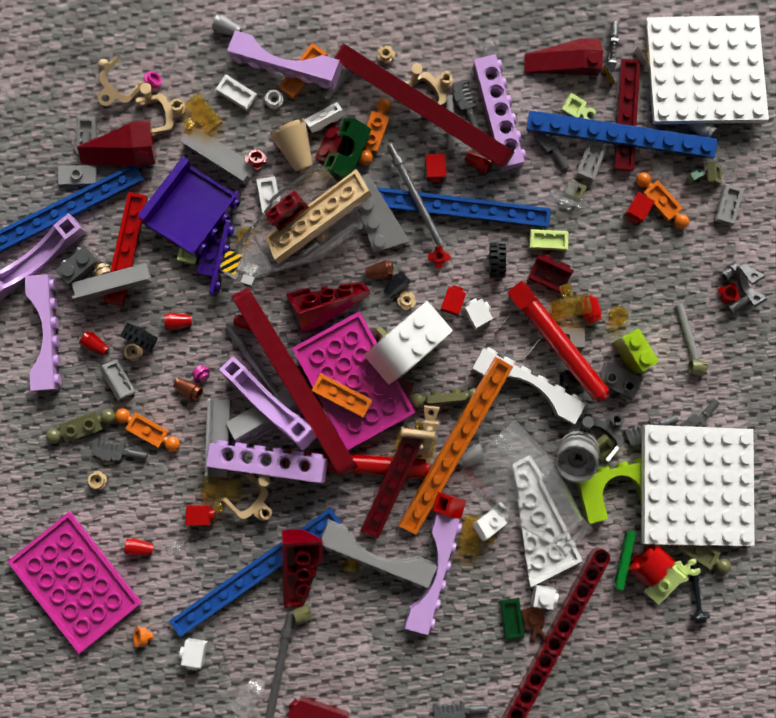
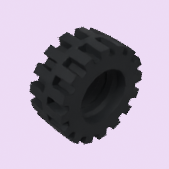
(497, 260)
(139, 336)

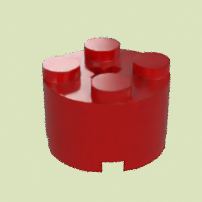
(650, 565)

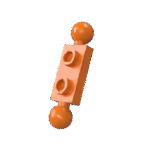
(378, 123)
(664, 201)
(147, 430)

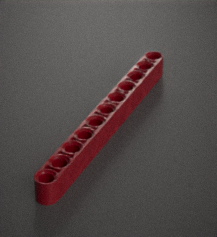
(424, 106)
(294, 382)
(562, 636)

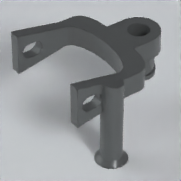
(743, 274)
(609, 428)

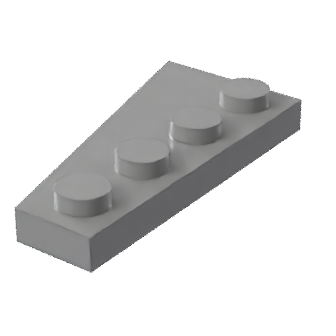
(379, 221)

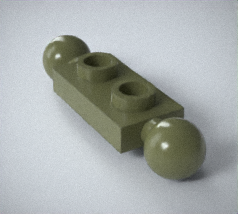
(418, 400)
(80, 426)
(706, 556)

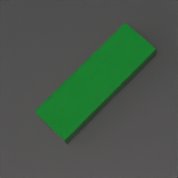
(624, 559)

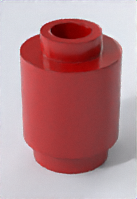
(596, 312)

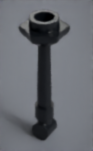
(699, 616)

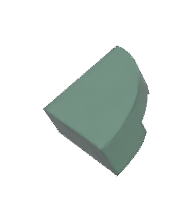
(695, 176)

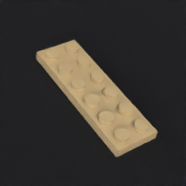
(321, 215)

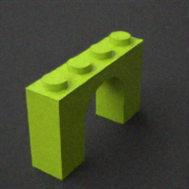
(592, 490)

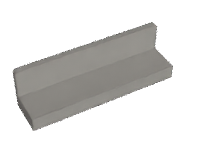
(218, 155)
(111, 282)
(217, 416)
(253, 424)

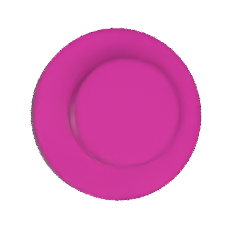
(153, 79)
(201, 374)

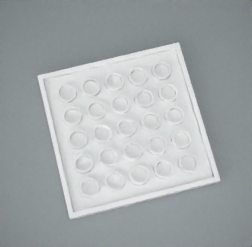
(706, 70)
(697, 486)

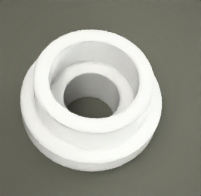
(274, 93)

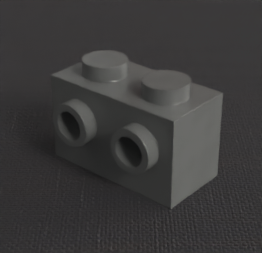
(78, 265)
(620, 381)

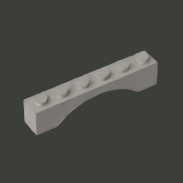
(414, 569)

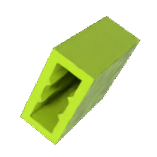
(635, 351)

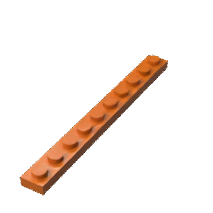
(455, 445)

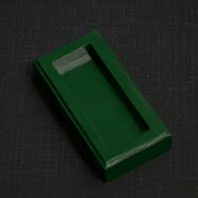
(512, 618)

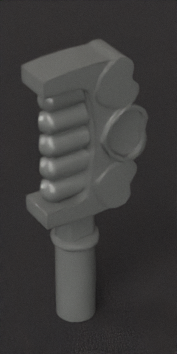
(612, 48)
(464, 100)
(550, 144)
(699, 421)
(634, 435)
(115, 451)
(458, 710)

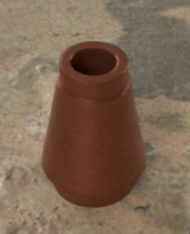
(380, 270)
(188, 388)

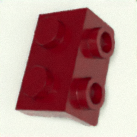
(330, 143)
(286, 210)
(550, 273)

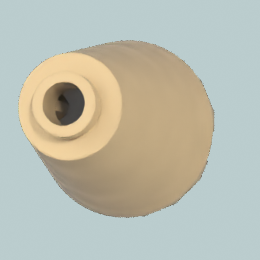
(294, 144)

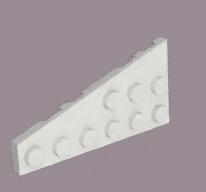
(544, 559)

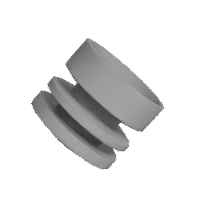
(577, 456)

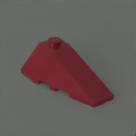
(569, 58)
(121, 147)
(318, 307)
(300, 562)

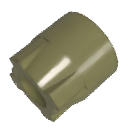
(697, 367)
(302, 614)

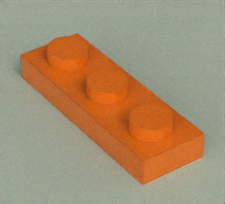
(294, 85)
(342, 395)

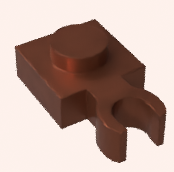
(533, 620)

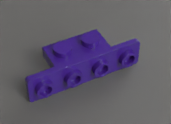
(212, 258)

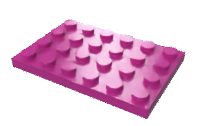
(340, 356)
(74, 582)

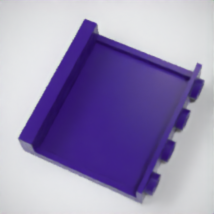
(189, 208)

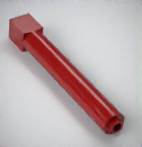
(558, 341)
(368, 464)

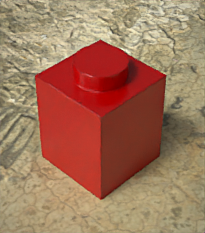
(435, 168)
(638, 208)
(453, 300)
(449, 505)
(200, 514)

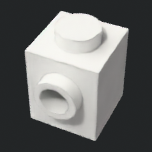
(478, 312)
(544, 597)
(193, 653)

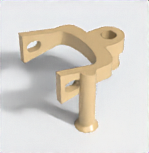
(438, 84)
(108, 89)
(170, 108)
(429, 432)
(258, 505)

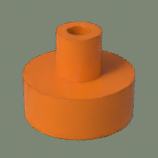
(141, 636)

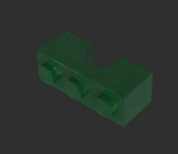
(355, 137)

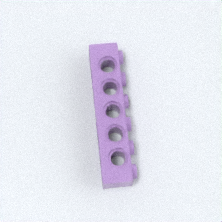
(491, 66)
(218, 459)

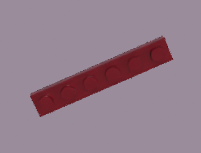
(627, 110)
(391, 485)

